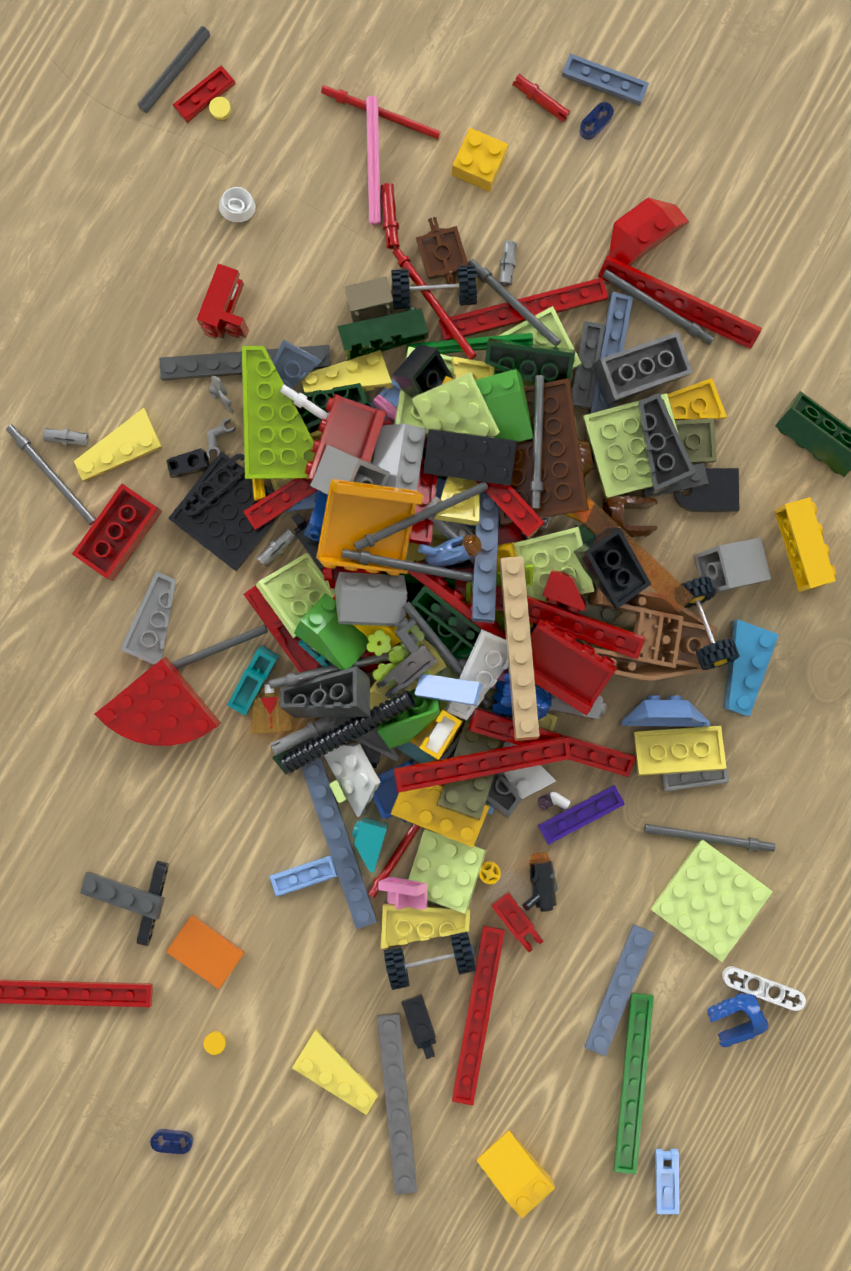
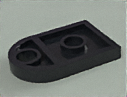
(717, 496)

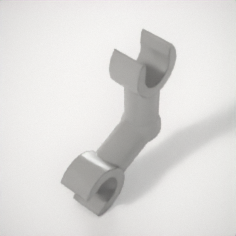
(212, 434)

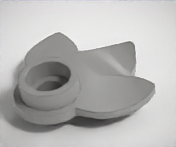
(219, 392)

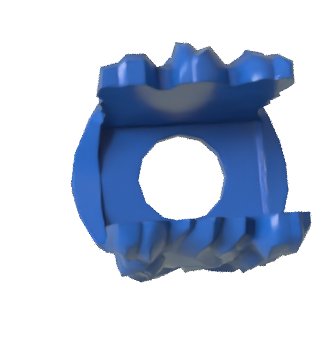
(504, 703)
(748, 1003)

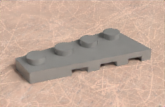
(150, 625)

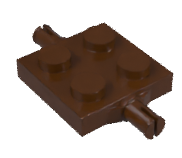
(441, 251)

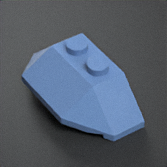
(664, 713)

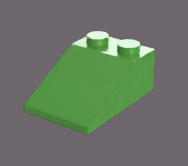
(507, 404)
(336, 642)
(410, 723)

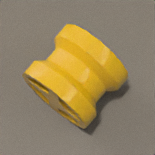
(493, 874)

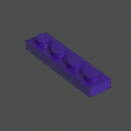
(581, 814)

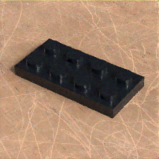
(470, 456)

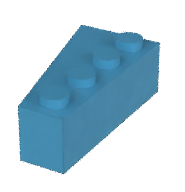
(747, 672)

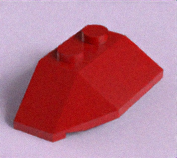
(644, 229)

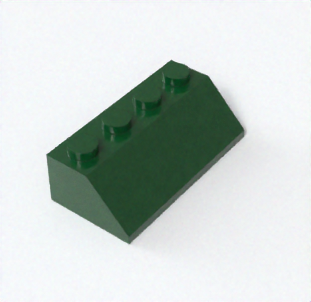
(818, 433)

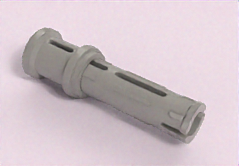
(311, 731)

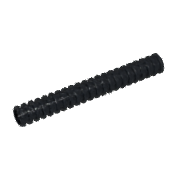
(348, 731)

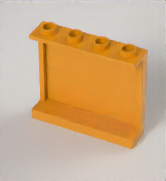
(362, 509)

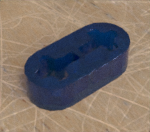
(592, 118)
(171, 1147)

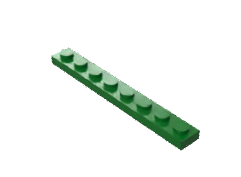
(633, 1083)

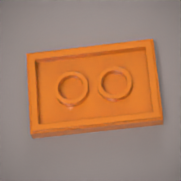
(205, 952)

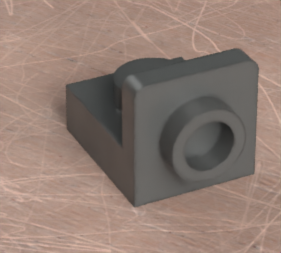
(407, 639)

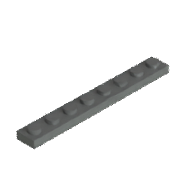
(223, 363)

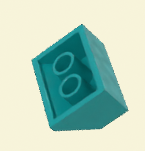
(369, 839)

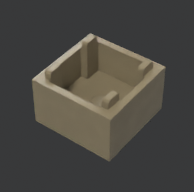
(369, 299)

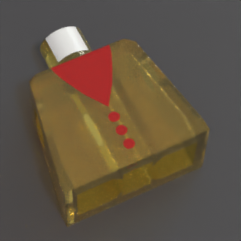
(268, 715)

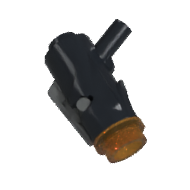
(543, 883)

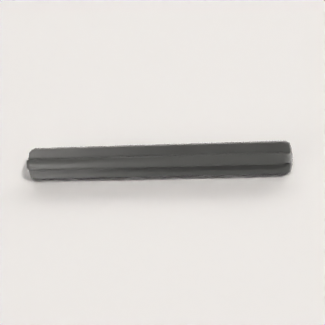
(174, 69)

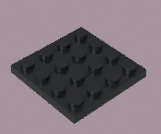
(223, 524)

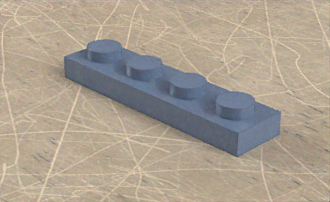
(605, 79)

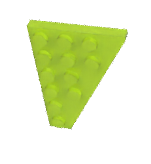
(274, 432)

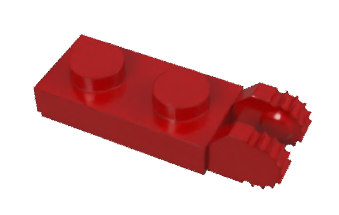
(269, 615)
(516, 920)

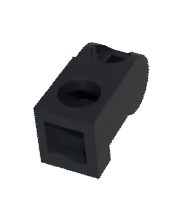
(188, 463)

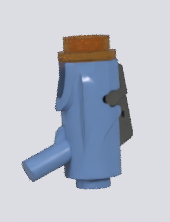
(452, 551)

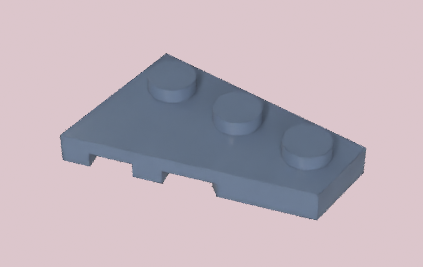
(293, 363)

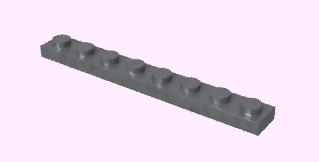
(397, 1103)

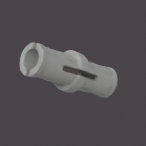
(508, 263)
(66, 437)
(276, 547)

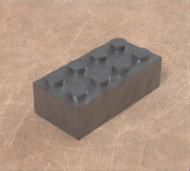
(642, 368)

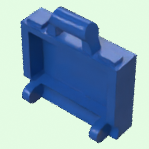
(387, 792)

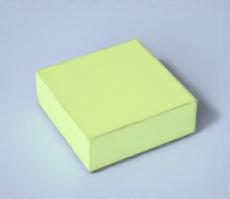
(337, 790)

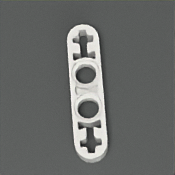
(763, 989)

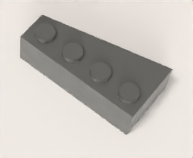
(664, 449)
(331, 695)
(501, 794)

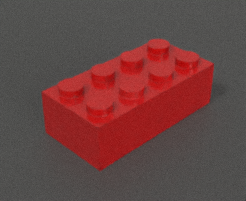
(117, 532)

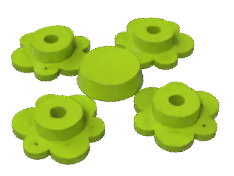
(396, 654)

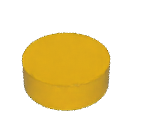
(214, 1042)

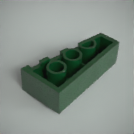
(383, 333)
(530, 359)
(353, 392)

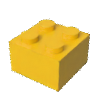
(479, 159)

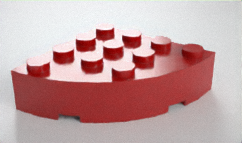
(159, 709)

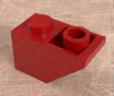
(564, 589)

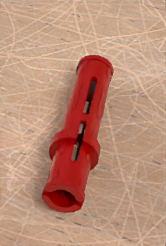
(541, 98)
(390, 221)

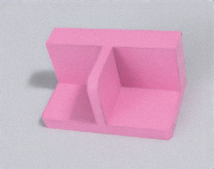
(405, 892)

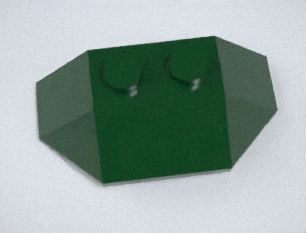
(448, 624)

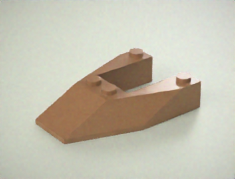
(668, 635)

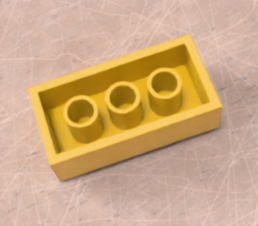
(805, 544)
(421, 808)

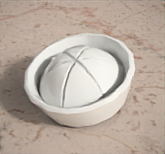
(242, 209)

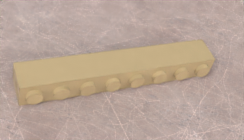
(519, 648)

